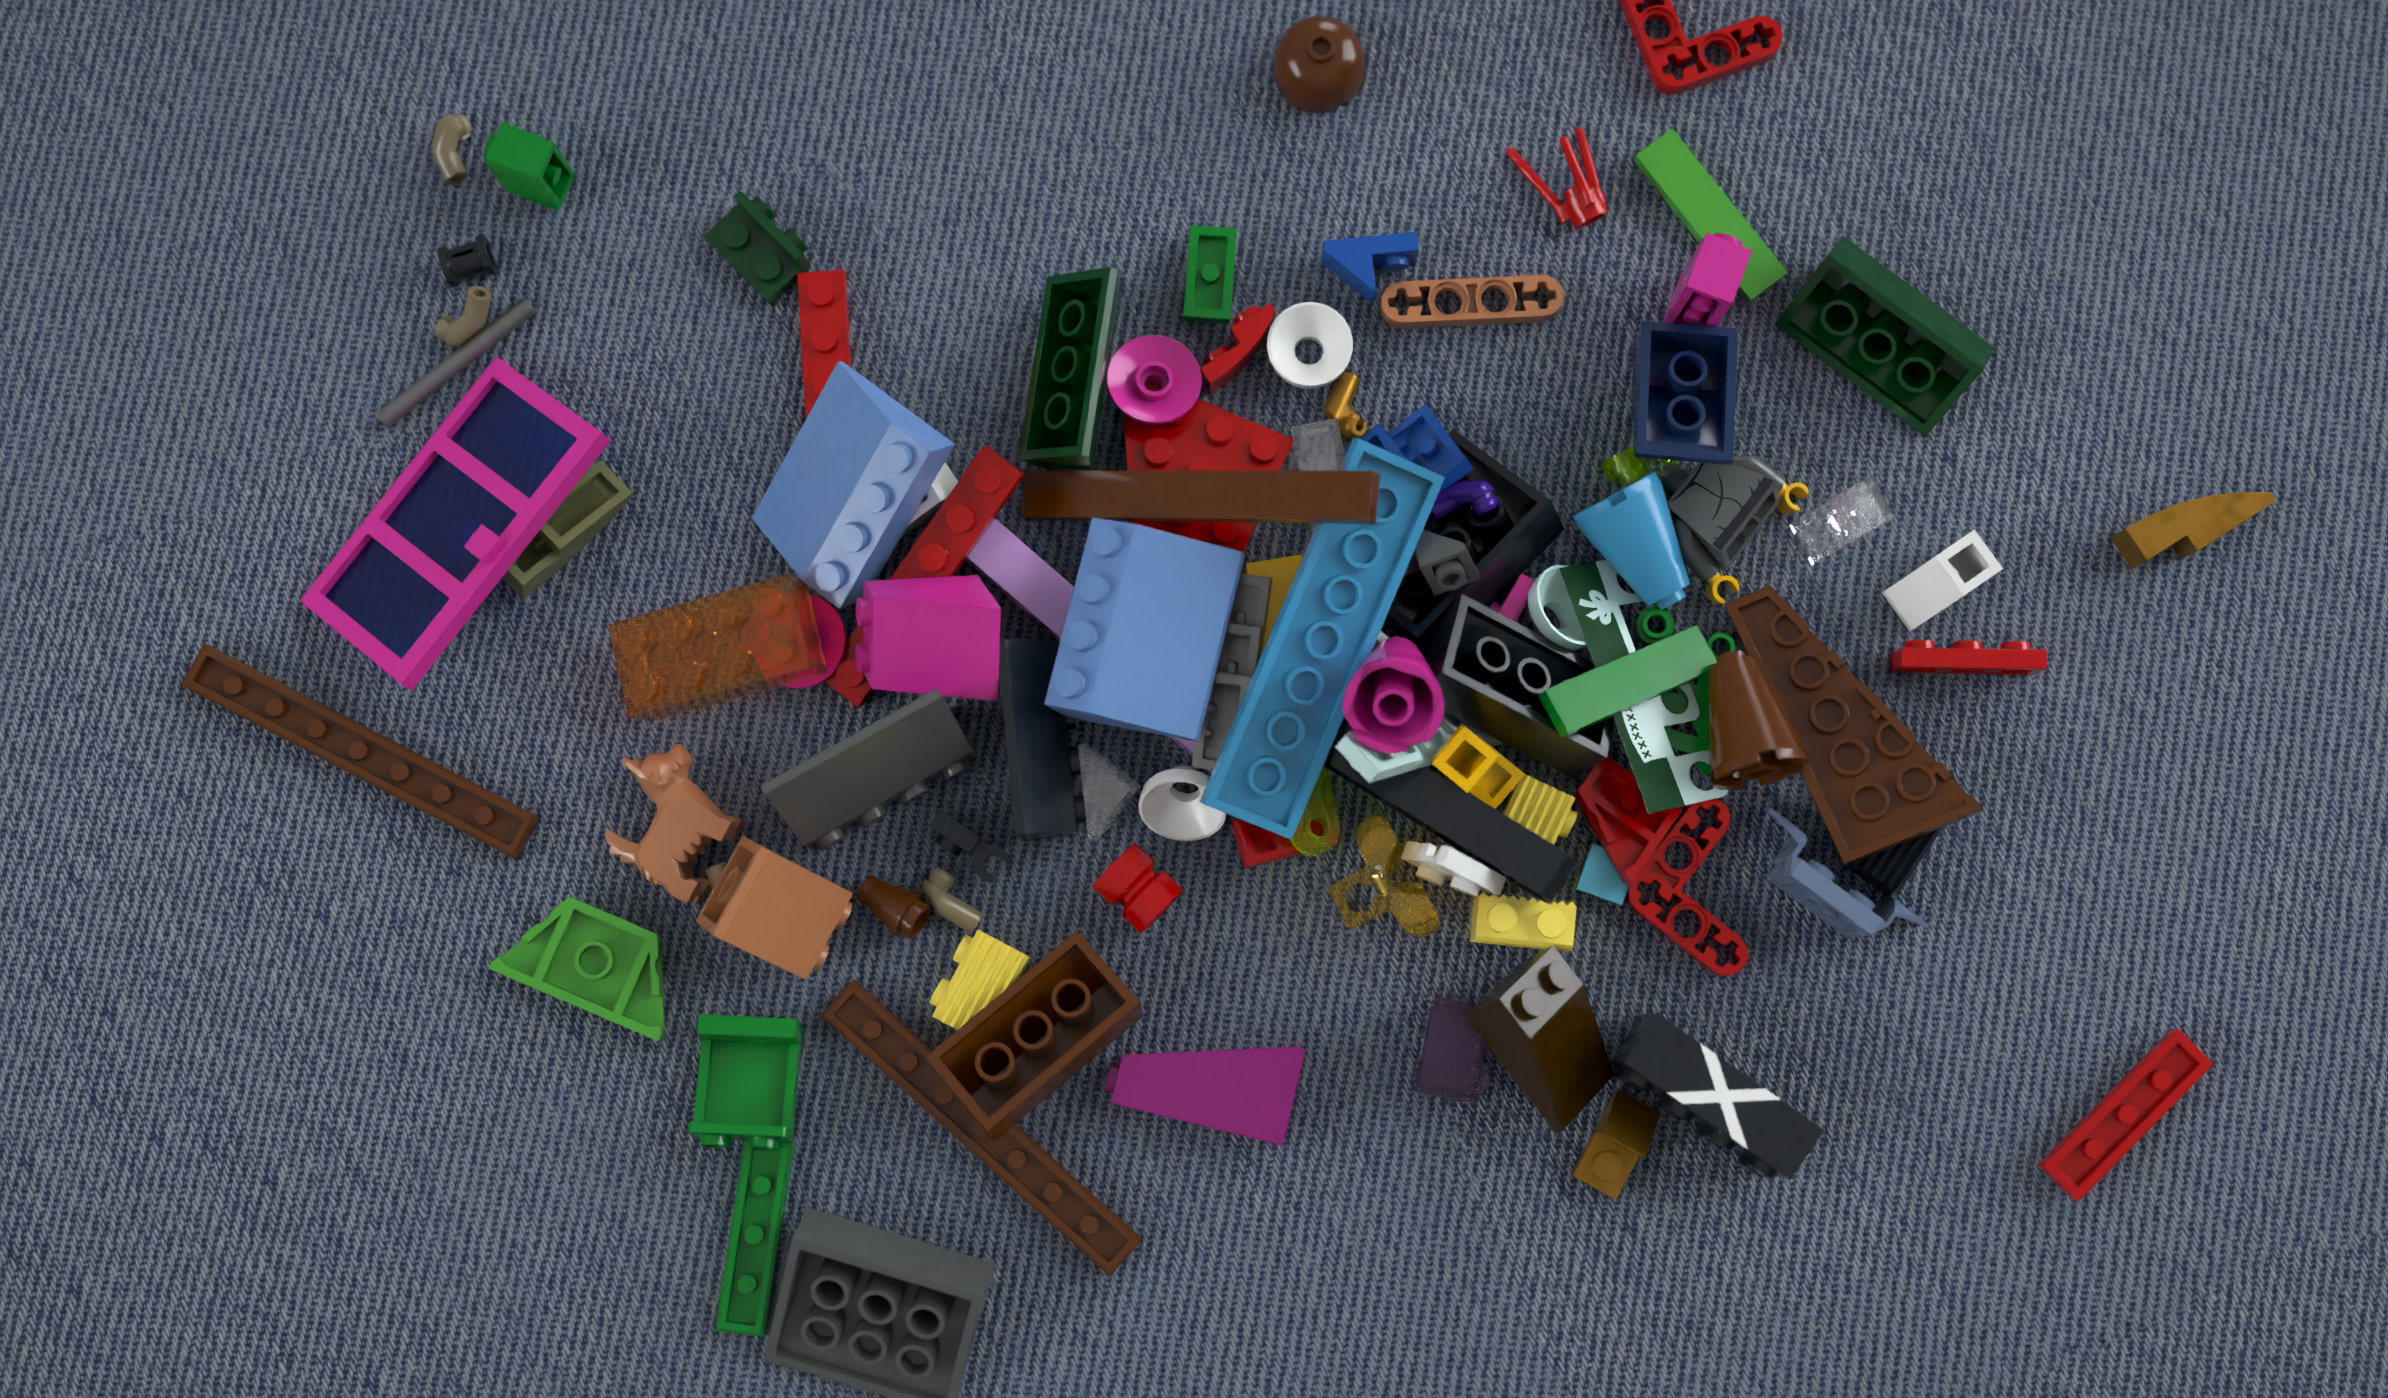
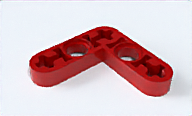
(1678, 50)
(1670, 884)

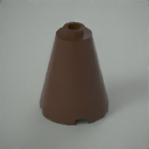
(1748, 726)

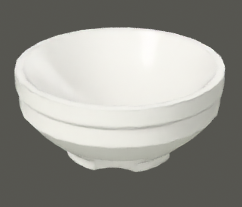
(1315, 323)
(1177, 813)

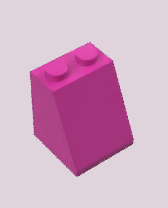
(930, 636)

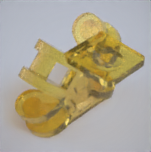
(1406, 900)

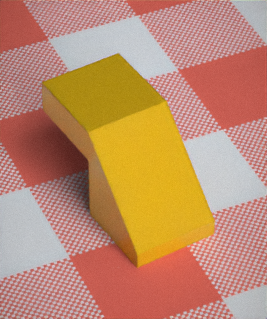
(1477, 767)

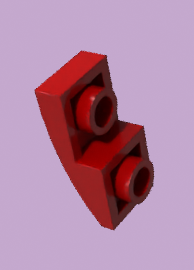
(1247, 336)

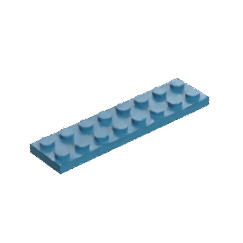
(1318, 646)

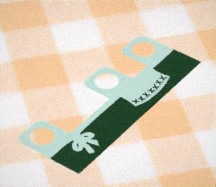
(1659, 774)

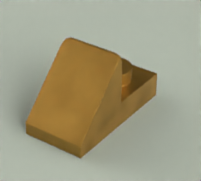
(1616, 1144)

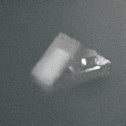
(1841, 521)

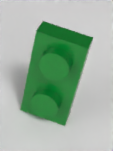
(1210, 274)

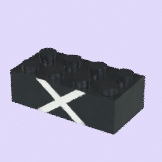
(1716, 1096)

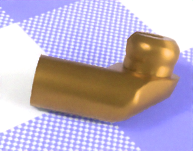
(1340, 407)

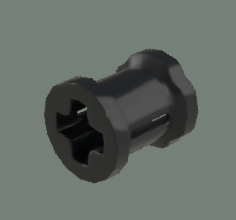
(467, 260)

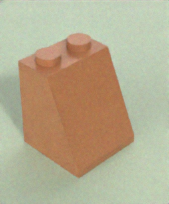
(775, 909)

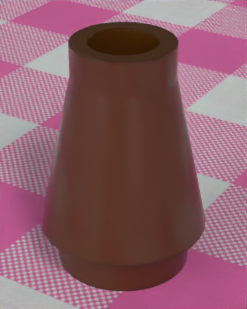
(896, 907)

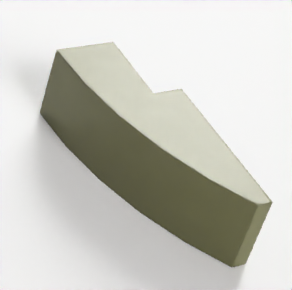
(569, 529)

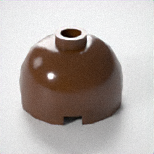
(1319, 64)

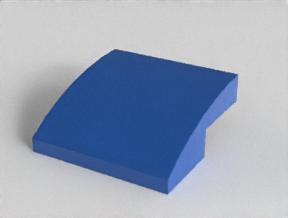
(1425, 443)

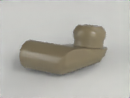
(444, 146)
(472, 321)

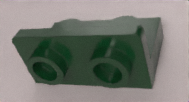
(758, 248)

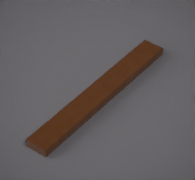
(1202, 496)
(361, 751)
(1012, 1157)

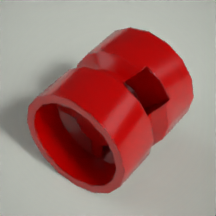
(1137, 888)

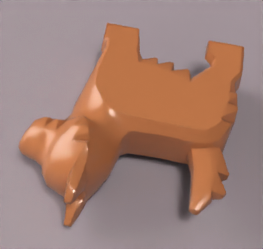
(680, 828)

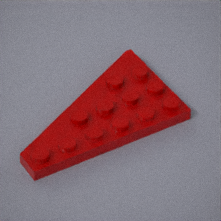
(1204, 441)

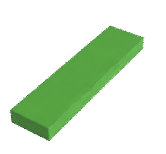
(1706, 208)

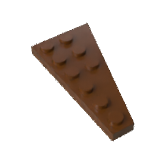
(1862, 763)

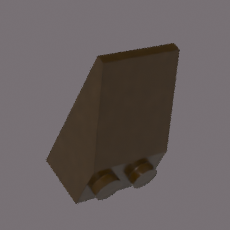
(1546, 1036)

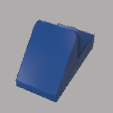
(1355, 258)

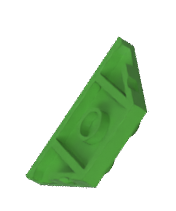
(594, 965)

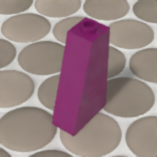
(1219, 1089)

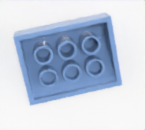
(849, 486)
(1144, 630)

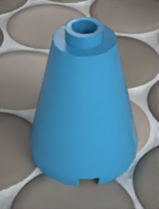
(1638, 540)

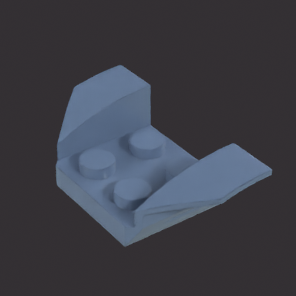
(1813, 888)

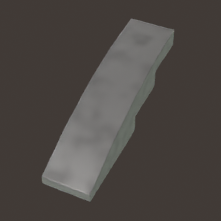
(1235, 667)

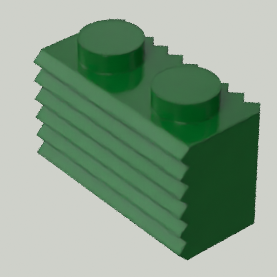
(529, 165)

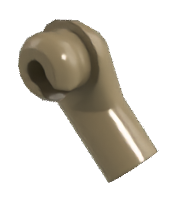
(946, 904)

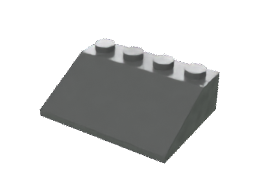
(871, 771)
(877, 1309)

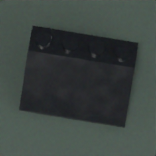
(1498, 541)

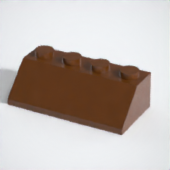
(1035, 1036)

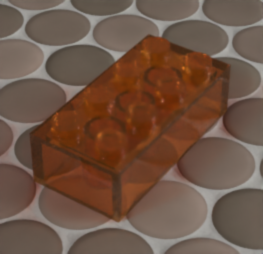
(717, 648)

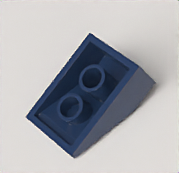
(1684, 392)

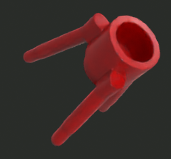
(1584, 200)

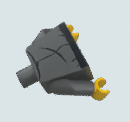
(1721, 510)

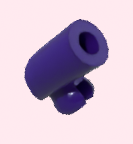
(1462, 492)

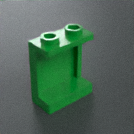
(746, 1081)

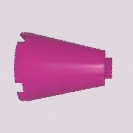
(1394, 698)

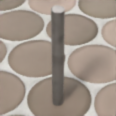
(455, 362)

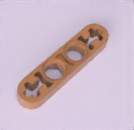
(1470, 294)

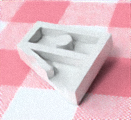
(1446, 863)

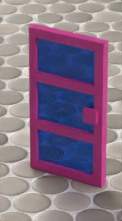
(454, 522)

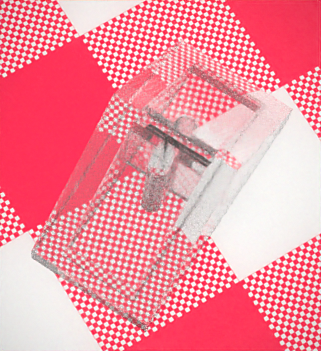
(1105, 792)

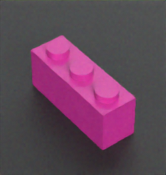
(1708, 281)

